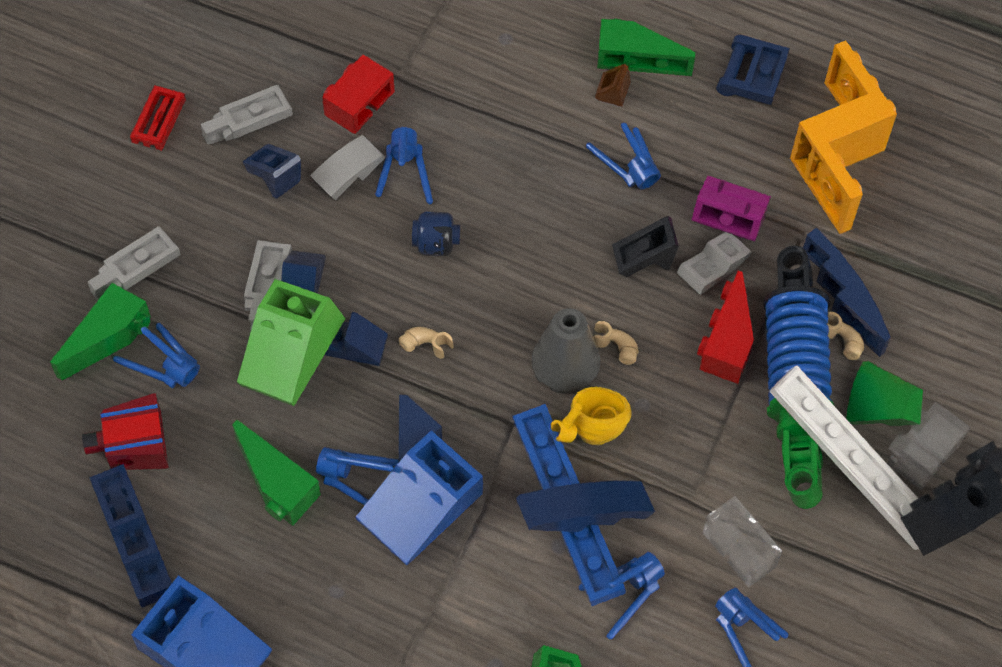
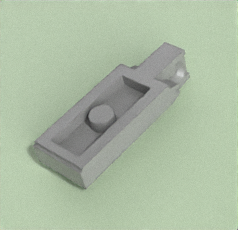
(247, 115)
(135, 262)
(264, 269)

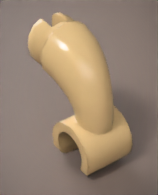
(420, 335)
(852, 339)
(626, 344)

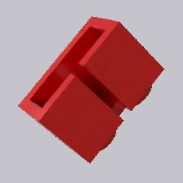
(360, 86)

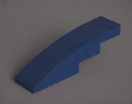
(850, 294)
(578, 505)
(131, 534)

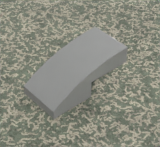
(346, 165)
(714, 263)

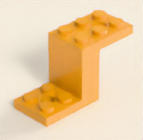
(843, 136)

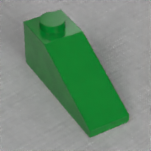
(641, 49)
(104, 330)
(281, 482)

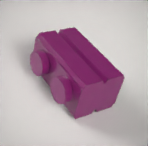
(731, 208)

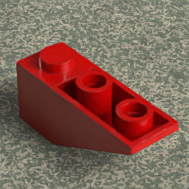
(732, 334)

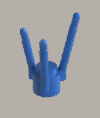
(403, 149)
(641, 168)
(179, 365)
(338, 463)
(640, 573)
(738, 610)

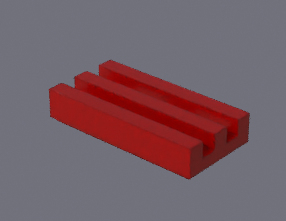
(166, 128)

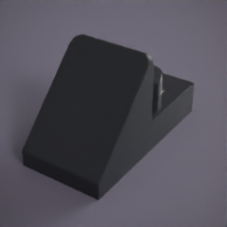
(647, 246)

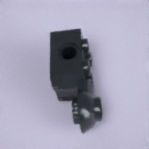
(960, 506)

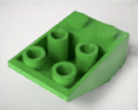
(288, 341)

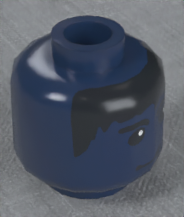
(435, 233)

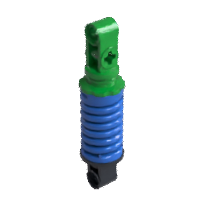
(797, 337)

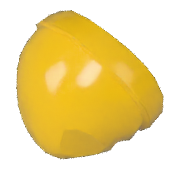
(602, 415)

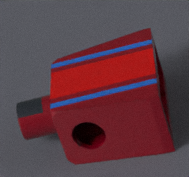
(131, 435)

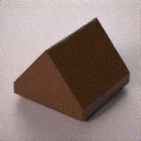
(614, 85)

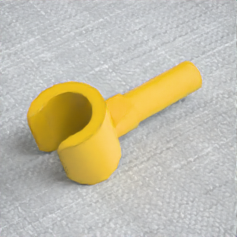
(566, 426)

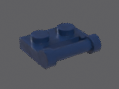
(763, 72)

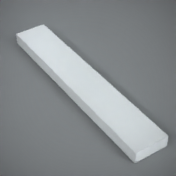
(846, 448)

